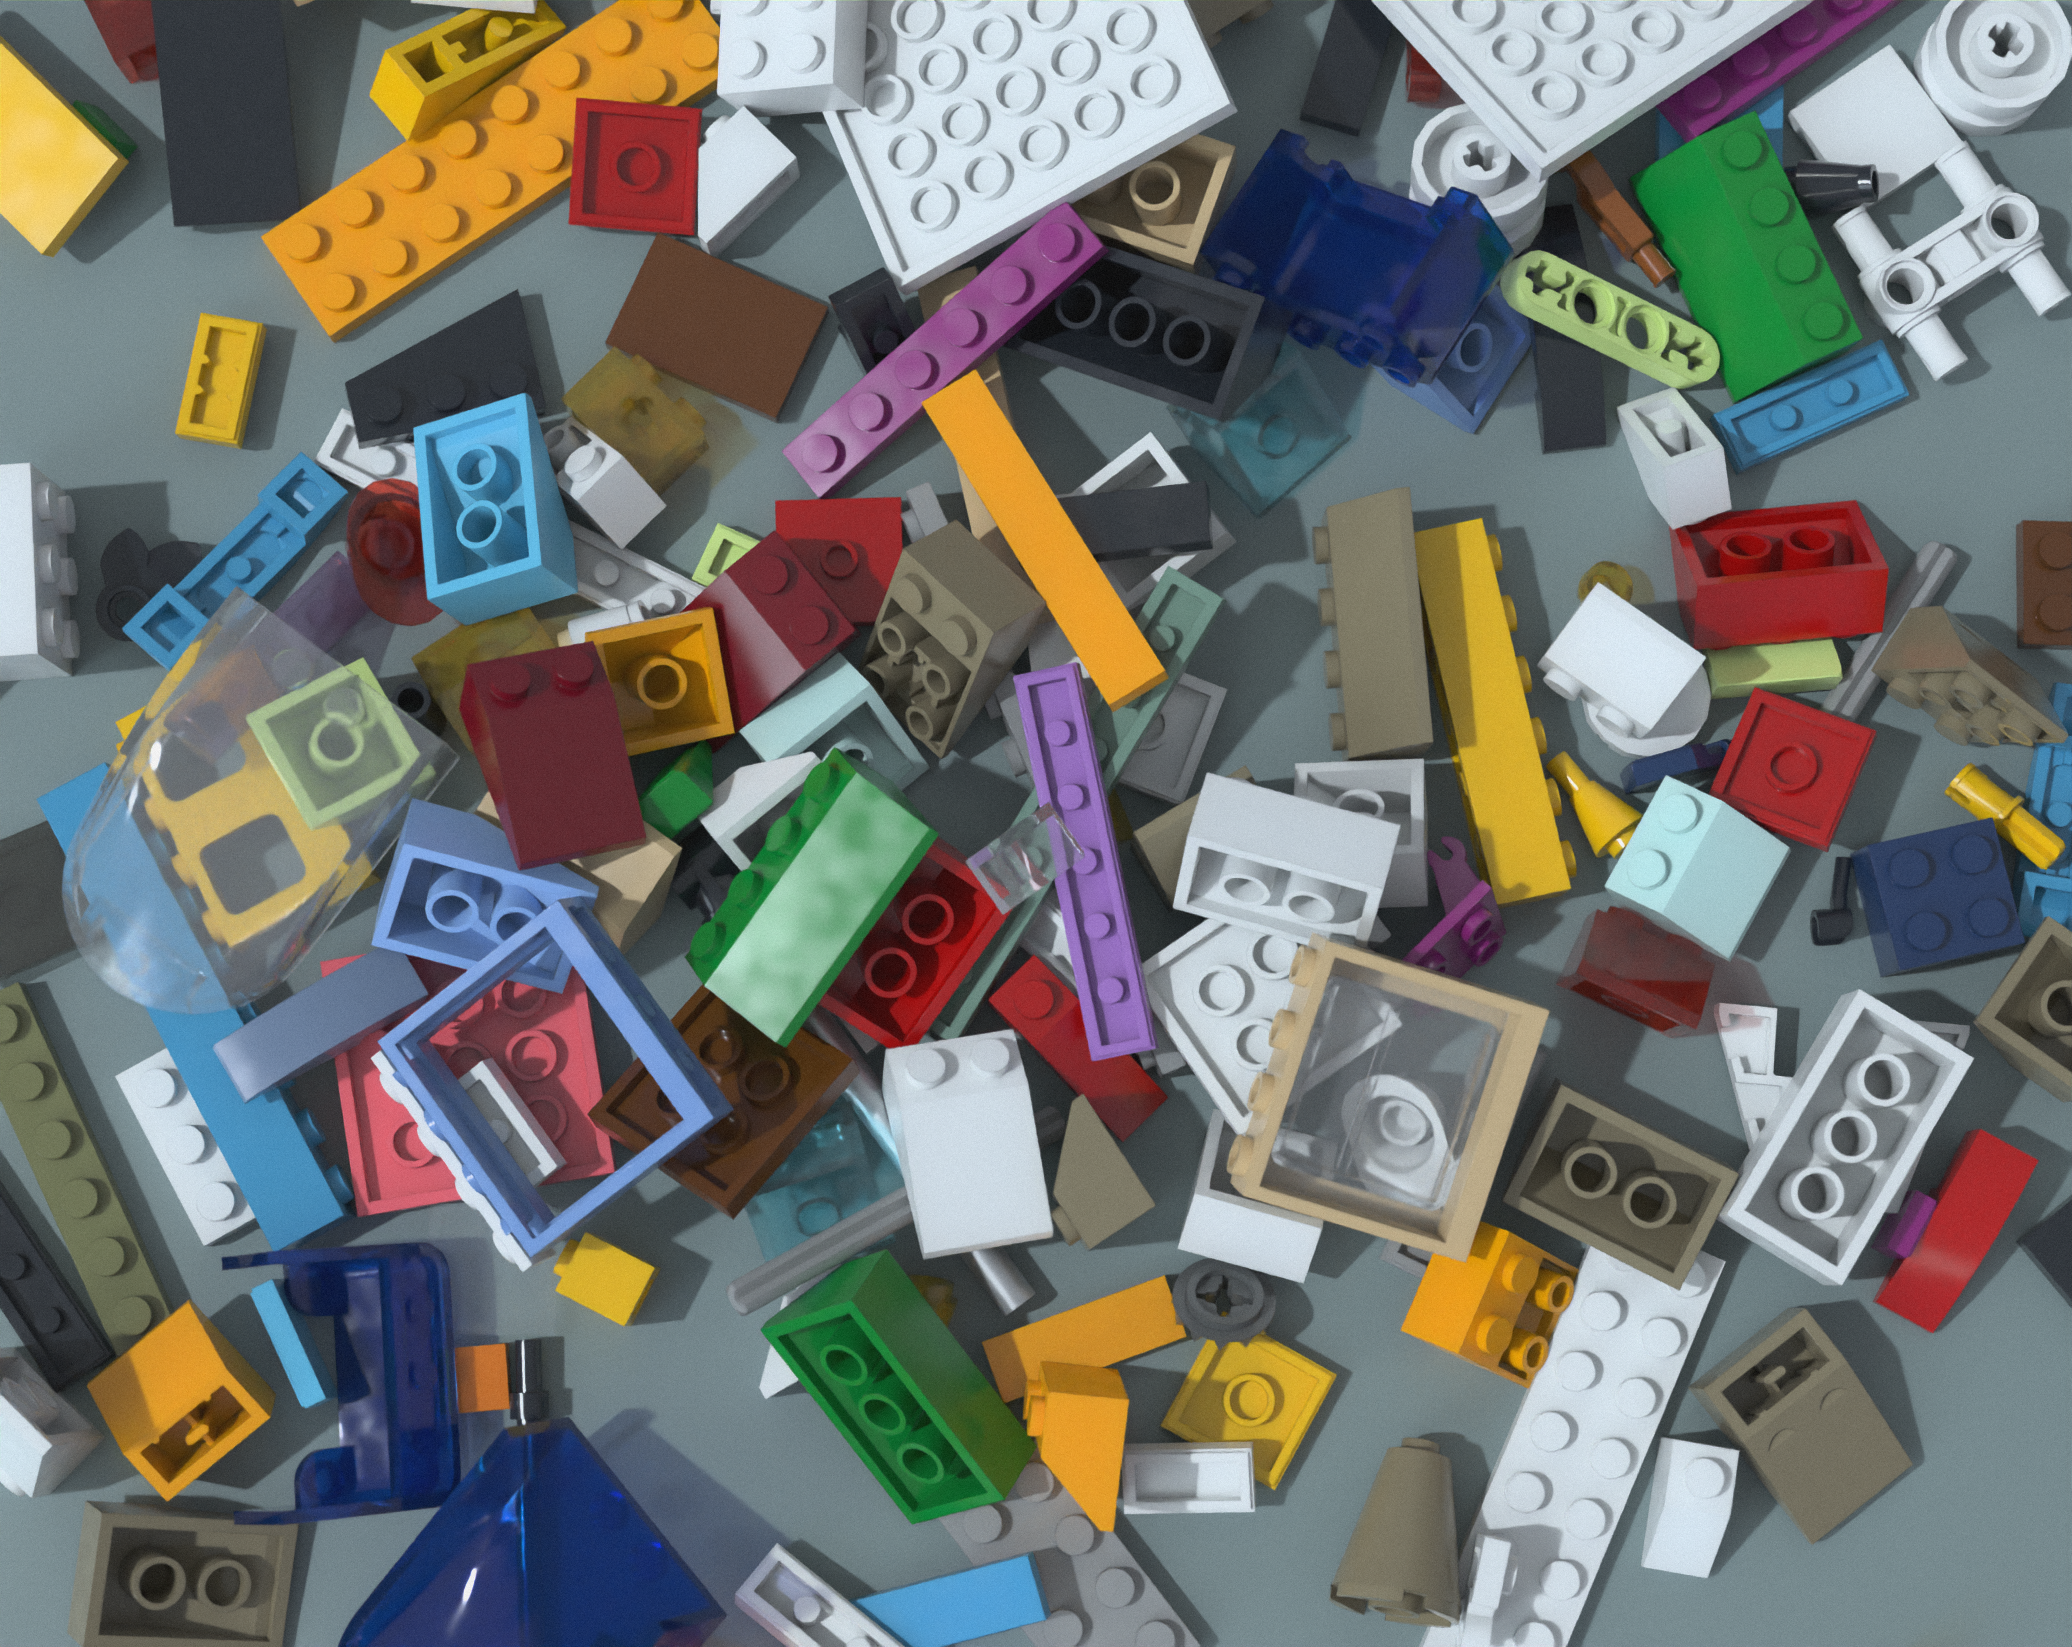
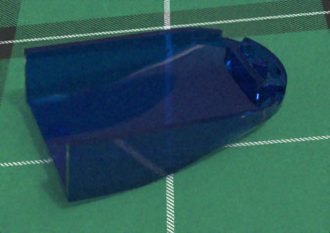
(538, 1555)

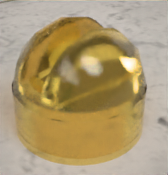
(1605, 572)

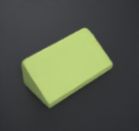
(1773, 668)

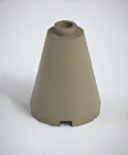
(1405, 1542)

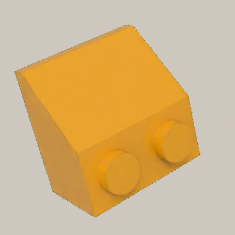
(1080, 1432)

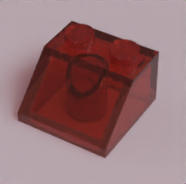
(1638, 973)

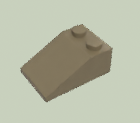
(179, 1578)

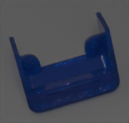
(391, 1380)

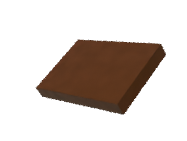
(717, 327)

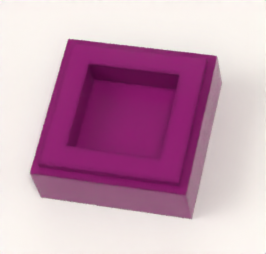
(1904, 1229)

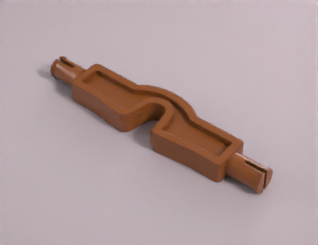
(1616, 218)

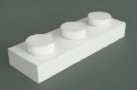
(185, 1148)

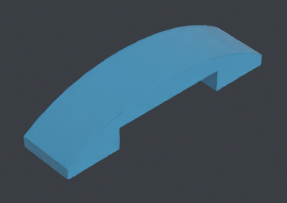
(252, 557)
(2049, 800)

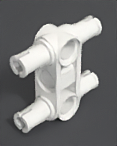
(1951, 260)

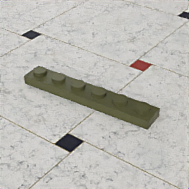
(76, 1177)

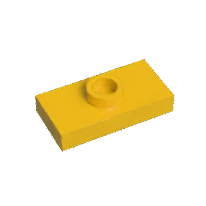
(221, 380)

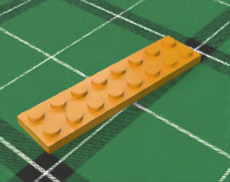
(486, 161)

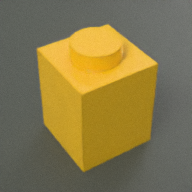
(605, 1277)

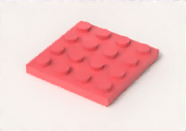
(539, 1043)

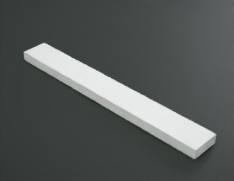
(604, 571)

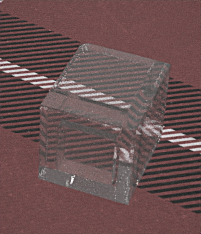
(1025, 858)

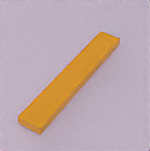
(1045, 541)

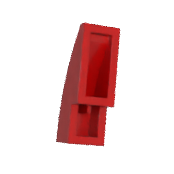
(1970, 1211)

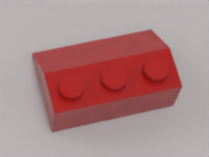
(1779, 575)
(916, 951)

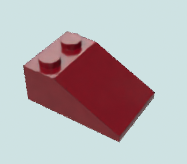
(770, 628)
(553, 754)

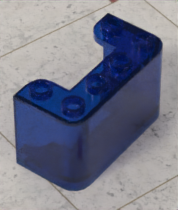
(1358, 263)

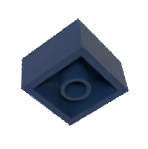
(1936, 897)

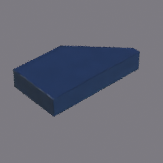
(1675, 763)

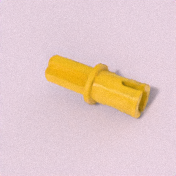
(2012, 822)

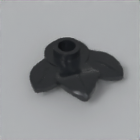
(139, 574)

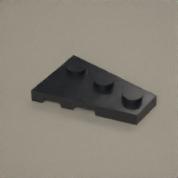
(447, 374)

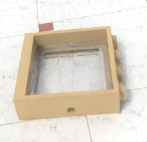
(1386, 1097)

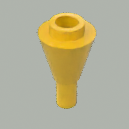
(1603, 816)

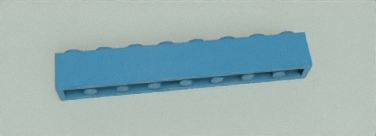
(266, 1141)

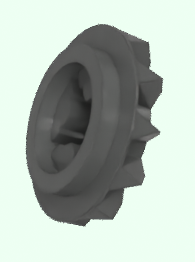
(1249, 1295)

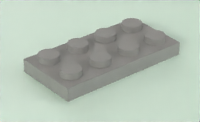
(1088, 1574)

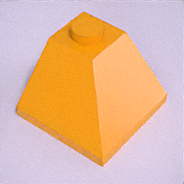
(666, 679)

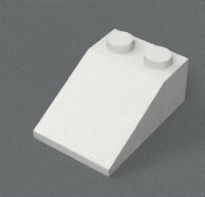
(967, 1143)
(39, 1430)

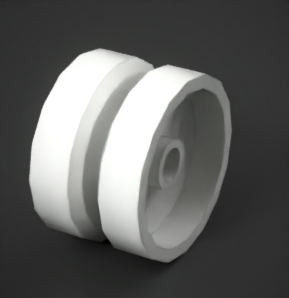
(1993, 61)
(1466, 154)

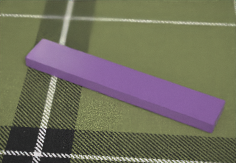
(1094, 889)

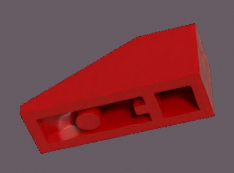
(1053, 1027)

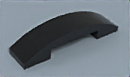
(1567, 372)

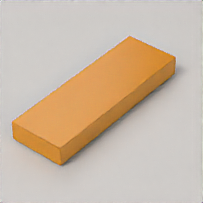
(1086, 1335)

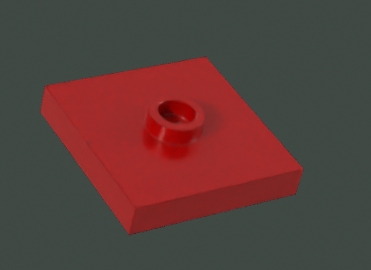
(635, 166)
(847, 547)
(1793, 768)

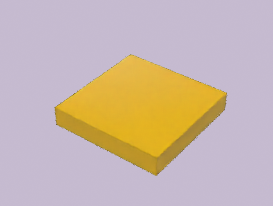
(1248, 1396)

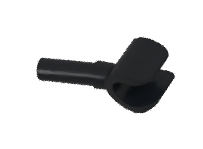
(1836, 923)

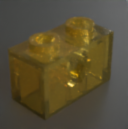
(613, 392)

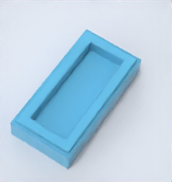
(294, 1345)

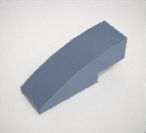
(320, 1022)

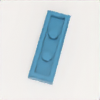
(1809, 407)
(960, 1603)

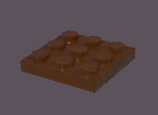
(773, 1094)

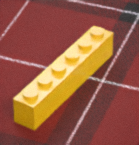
(1487, 716)

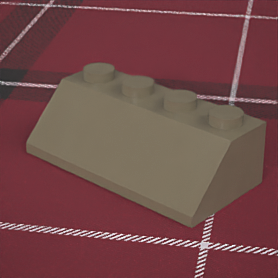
(1374, 628)

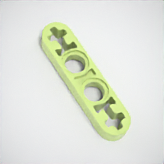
(1612, 313)

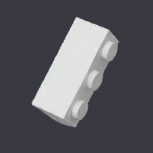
(1284, 863)

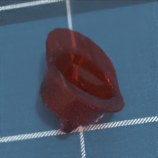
(388, 552)

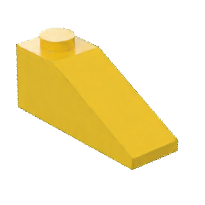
(455, 61)

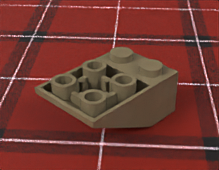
(947, 634)
(1965, 683)
(1802, 1422)

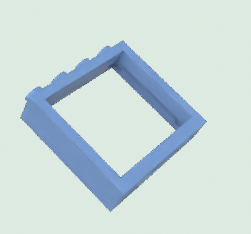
(633, 1010)

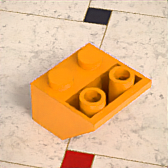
(1493, 1306)
(180, 1399)

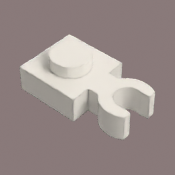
(1489, 1577)

